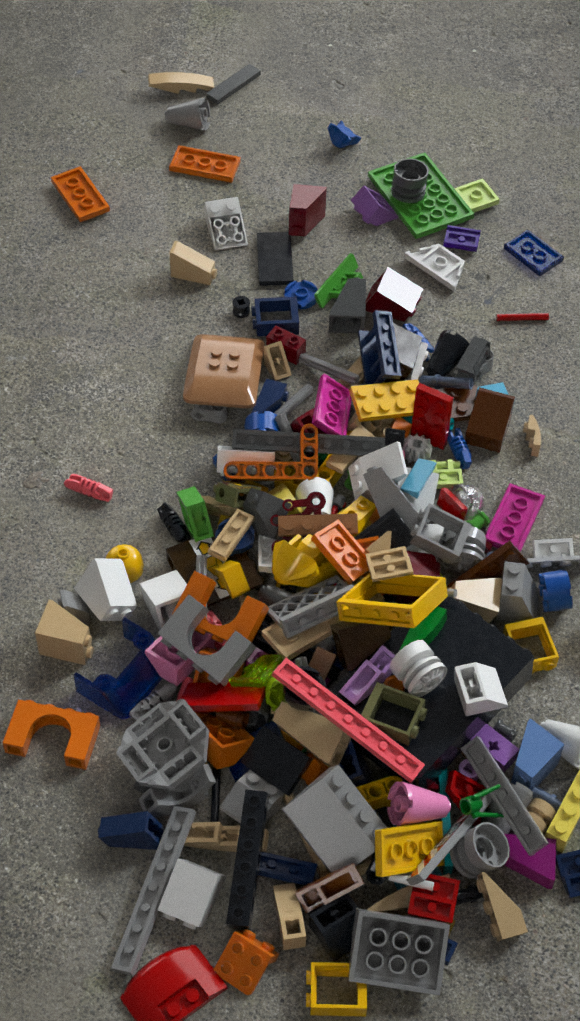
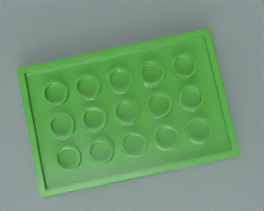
(435, 211)

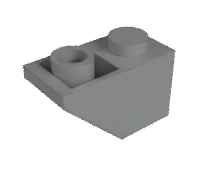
(74, 605)

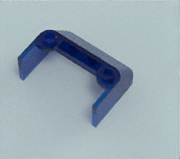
(132, 685)

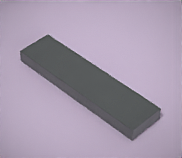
(233, 84)

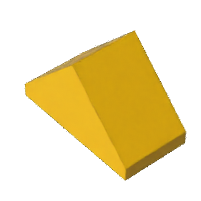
(232, 578)

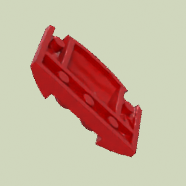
(172, 986)

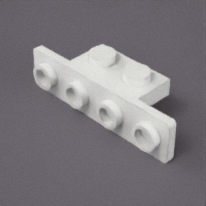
(553, 551)

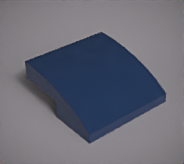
(569, 871)

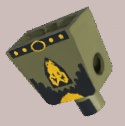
(228, 492)

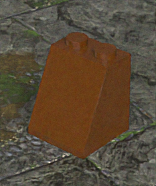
(489, 419)

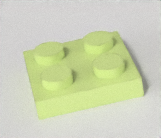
(478, 195)

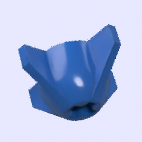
(342, 136)

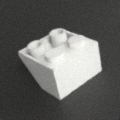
(479, 688)

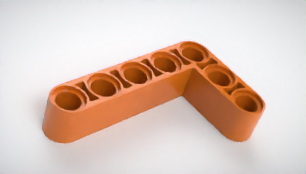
(280, 475)

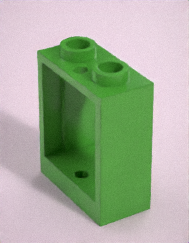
(193, 512)

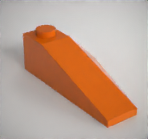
(225, 743)

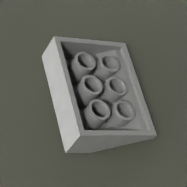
(335, 819)
(398, 951)

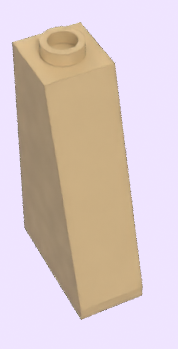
(313, 733)

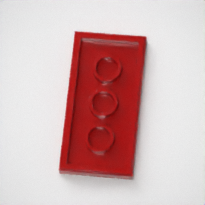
(213, 698)

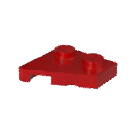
(461, 786)

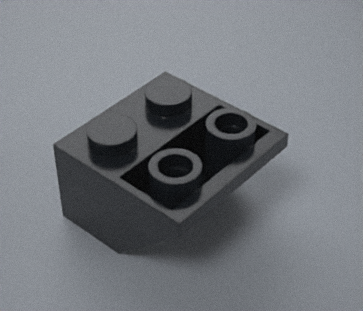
(334, 926)

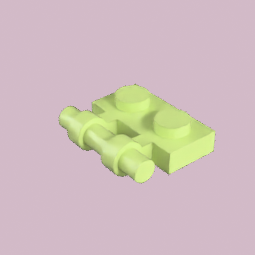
(447, 474)

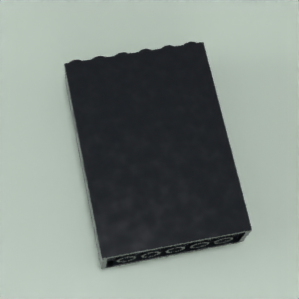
(446, 728)

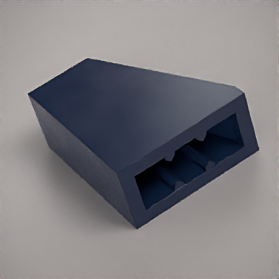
(355, 766)
(131, 831)

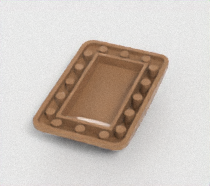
(224, 371)

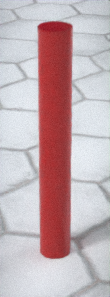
(521, 317)

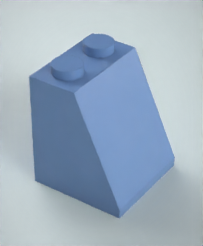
(537, 756)

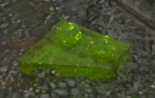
(257, 673)

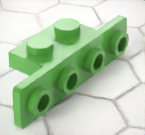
(334, 284)

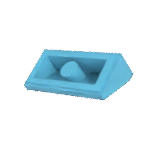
(418, 477)

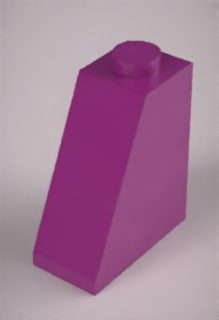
(538, 867)

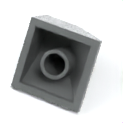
(263, 507)

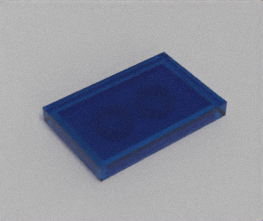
(533, 252)

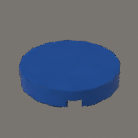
(303, 291)

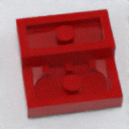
(435, 904)

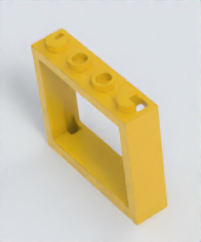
(356, 607)

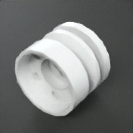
(418, 668)

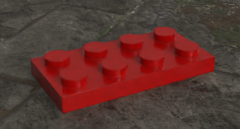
(431, 415)

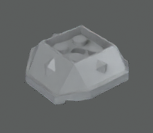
(146, 742)

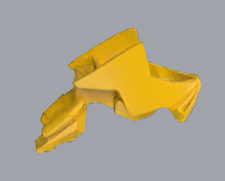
(303, 563)

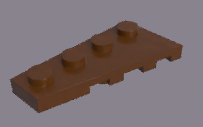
(493, 564)

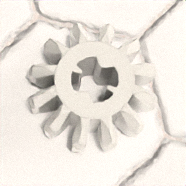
(417, 447)

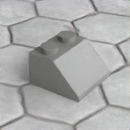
(251, 781)

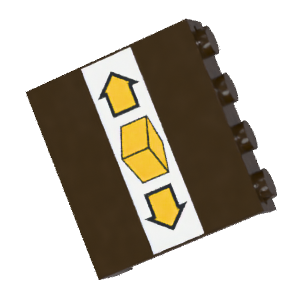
(183, 559)

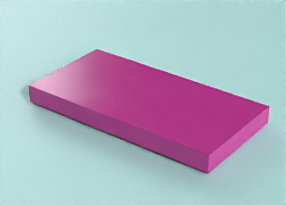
(332, 407)
(514, 517)

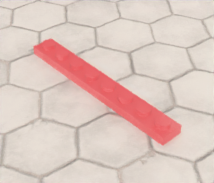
(348, 720)

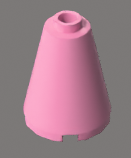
(415, 804)

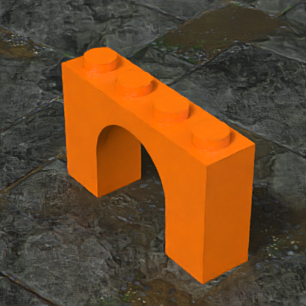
(246, 622)
(32, 716)

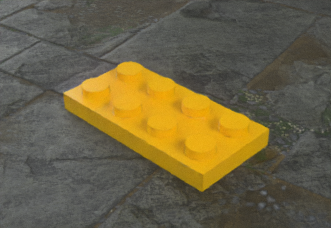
(384, 400)
(405, 846)

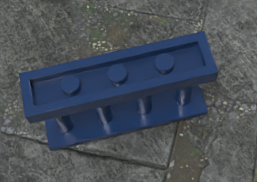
(379, 350)

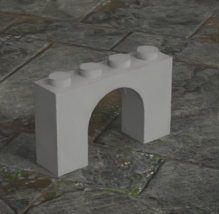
(179, 633)

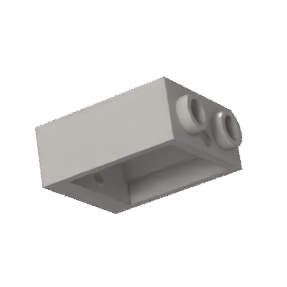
(447, 521)

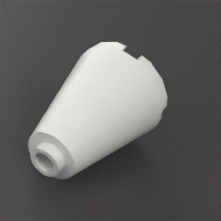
(316, 485)
(569, 736)

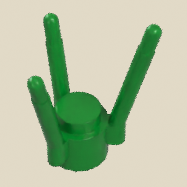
(473, 804)

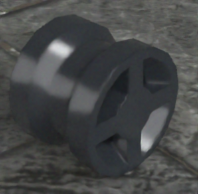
(241, 306)

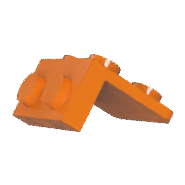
(245, 960)

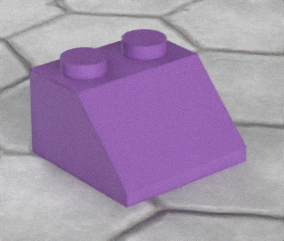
(373, 207)

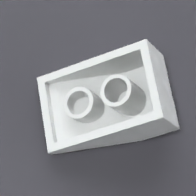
(388, 458)

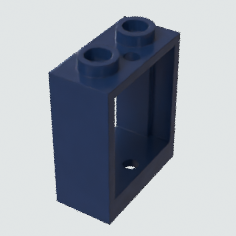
(263, 328)

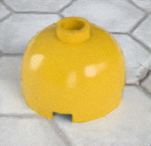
(131, 558)

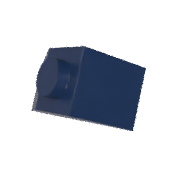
(271, 396)

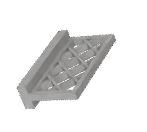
(311, 613)

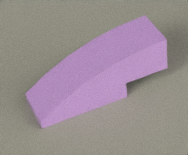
(367, 675)

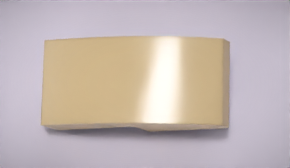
(533, 435)

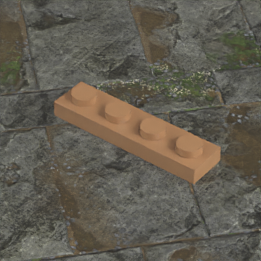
(311, 524)

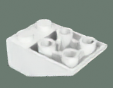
(225, 223)

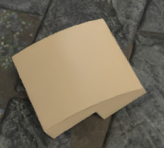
(389, 564)

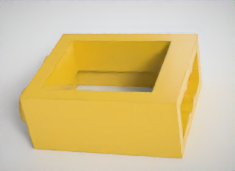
(531, 628)
(333, 970)

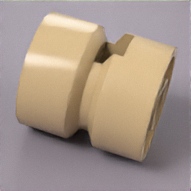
(541, 813)

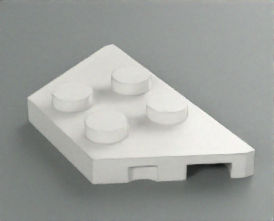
(439, 264)

